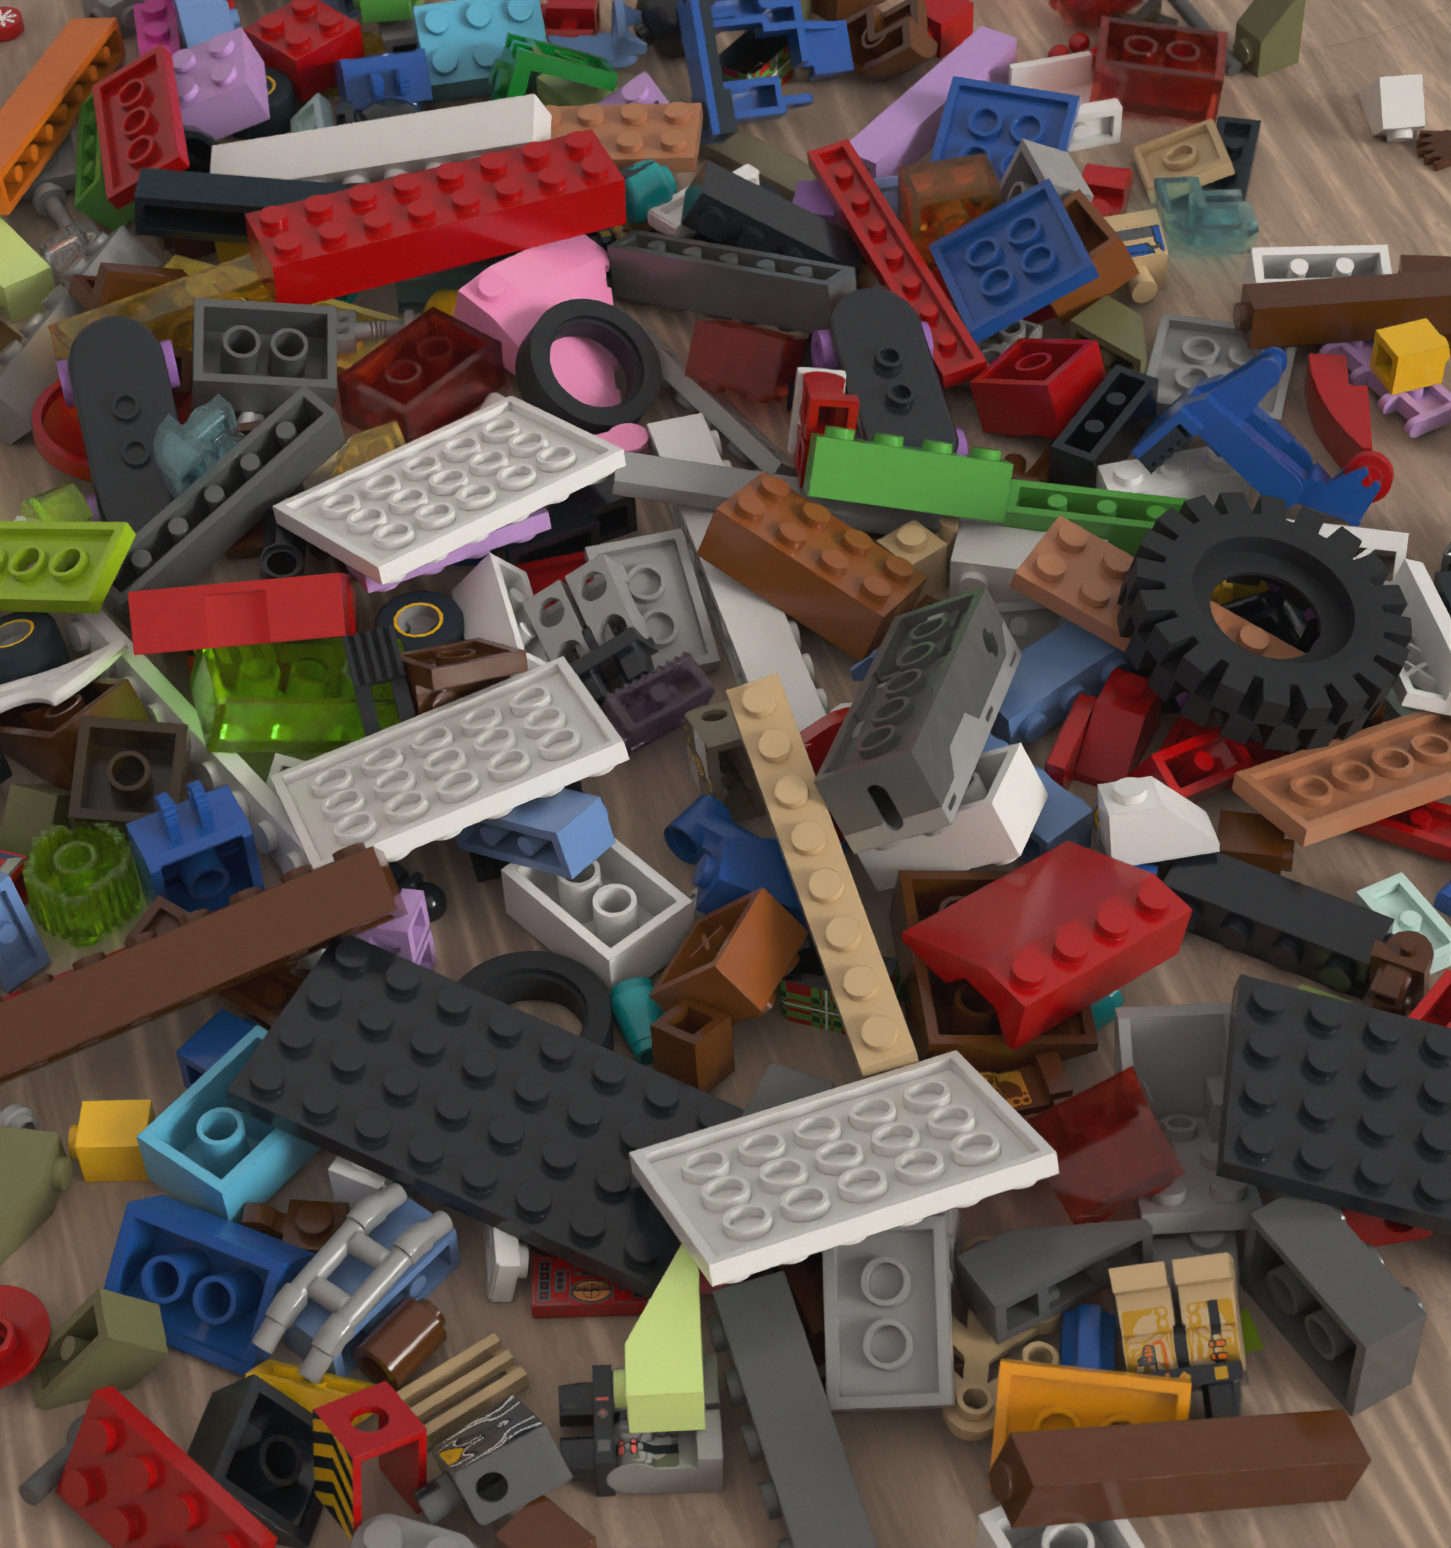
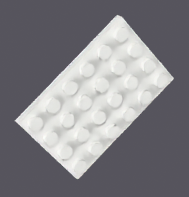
(448, 489)
(451, 766)
(840, 1166)

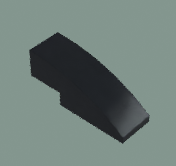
(580, 521)

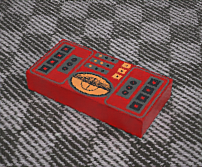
(570, 1291)

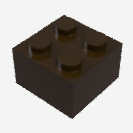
(124, 767)

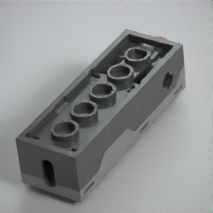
(919, 722)

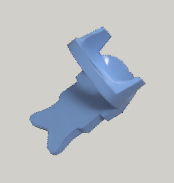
(618, 46)

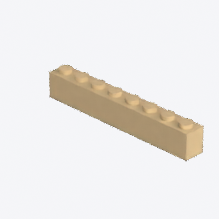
(821, 878)

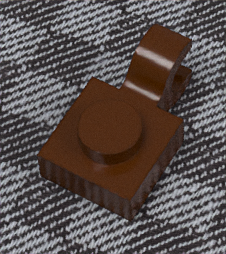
(305, 1225)

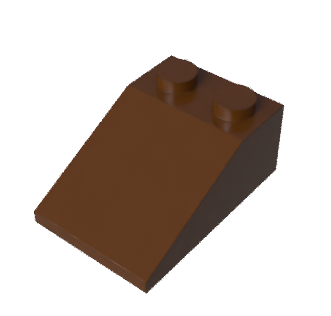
(47, 735)

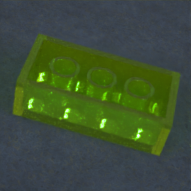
(282, 697)

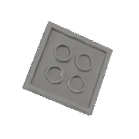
(1200, 348)

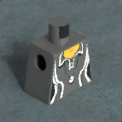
(493, 1465)

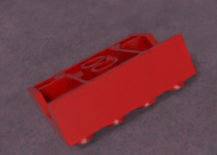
(1053, 936)

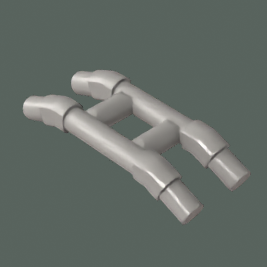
(349, 1309)

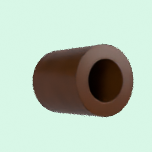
(401, 1342)

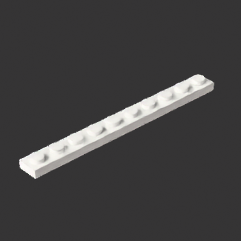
(166, 704)

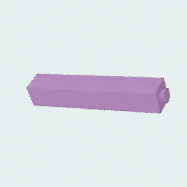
(911, 123)

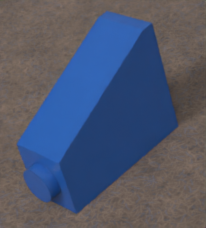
(742, 867)

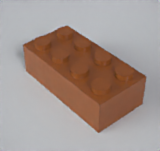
(810, 564)

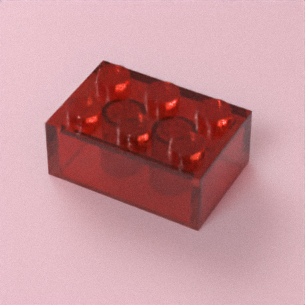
(1160, 68)
(422, 376)

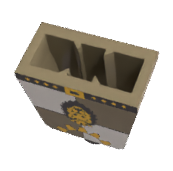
(716, 748)

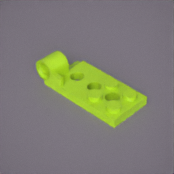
(85, 550)

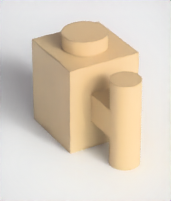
(925, 550)

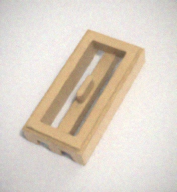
(456, 1380)

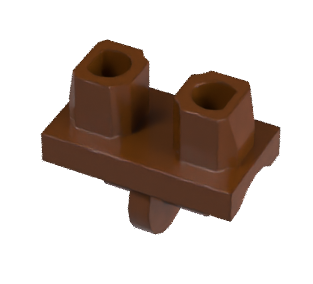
(1400, 972)

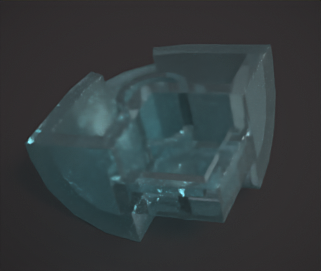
(1205, 220)
(194, 447)

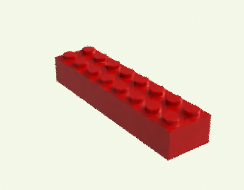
(436, 219)

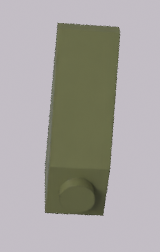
(30, 1183)

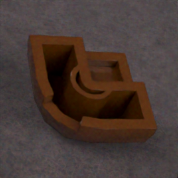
(890, 41)

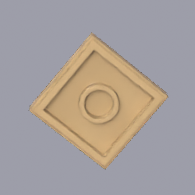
(1183, 153)

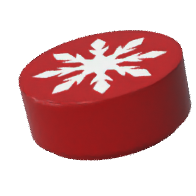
(10, 24)

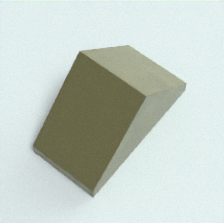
(30, 811)

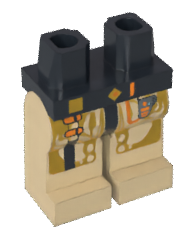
(1208, 1342)

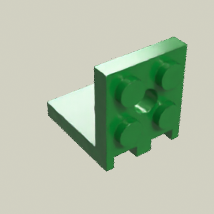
(526, 54)

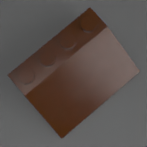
(955, 1013)

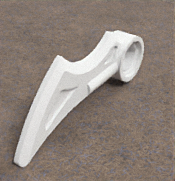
(61, 682)

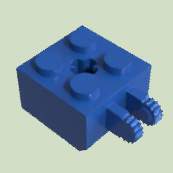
(384, 76)
(195, 849)

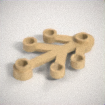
(978, 1351)

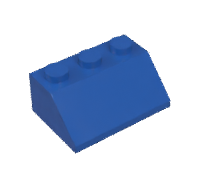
(204, 1275)

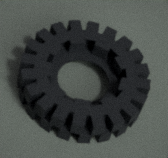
(1301, 696)

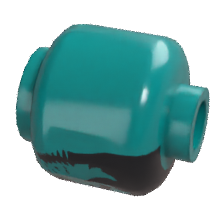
(645, 188)

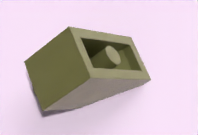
(1269, 35)
(1117, 332)
(99, 1346)

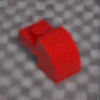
(1109, 187)

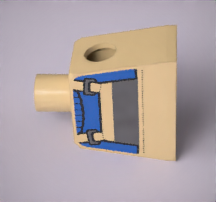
(1147, 247)

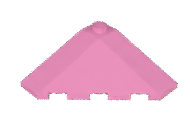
(518, 290)

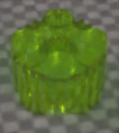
(81, 881)

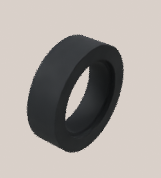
(612, 330)
(552, 979)

